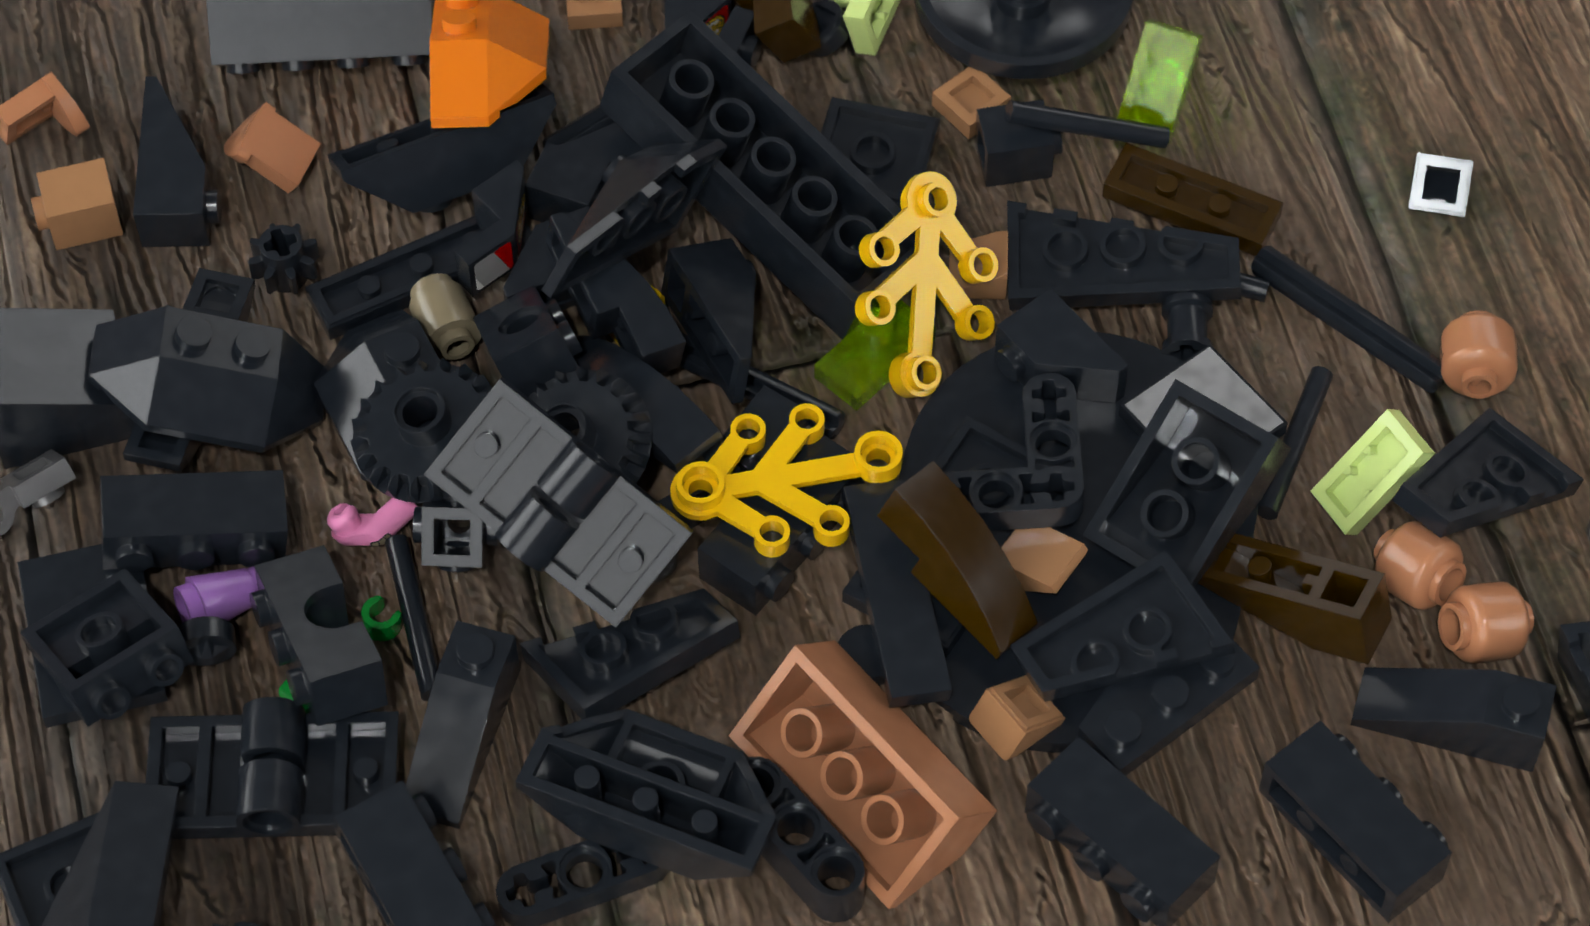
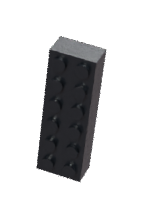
(779, 178)

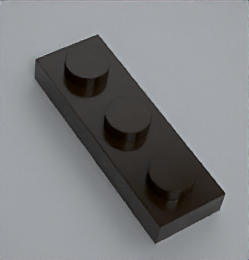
(1191, 198)

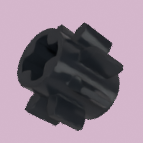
(283, 258)

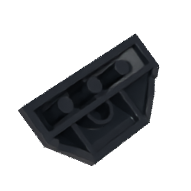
(431, 166)
(367, 356)
(207, 378)
(652, 793)

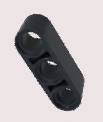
(820, 858)

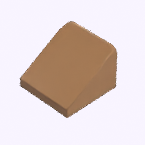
(992, 289)
(1043, 558)
(1014, 717)

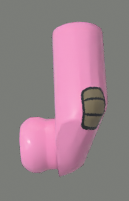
(369, 528)

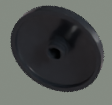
(1025, 35)

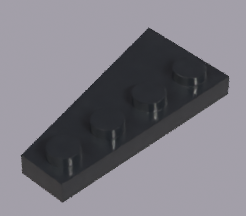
(1113, 261)

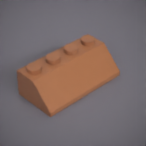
(864, 768)

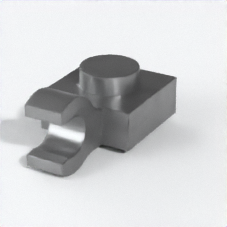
(33, 483)

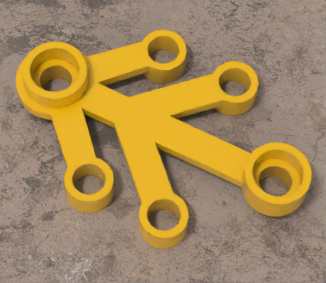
(927, 277)
(778, 479)

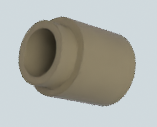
(444, 315)

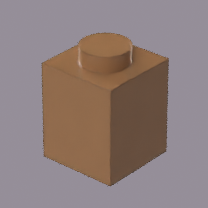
(77, 204)

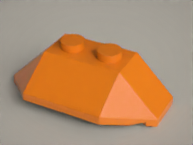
(483, 59)

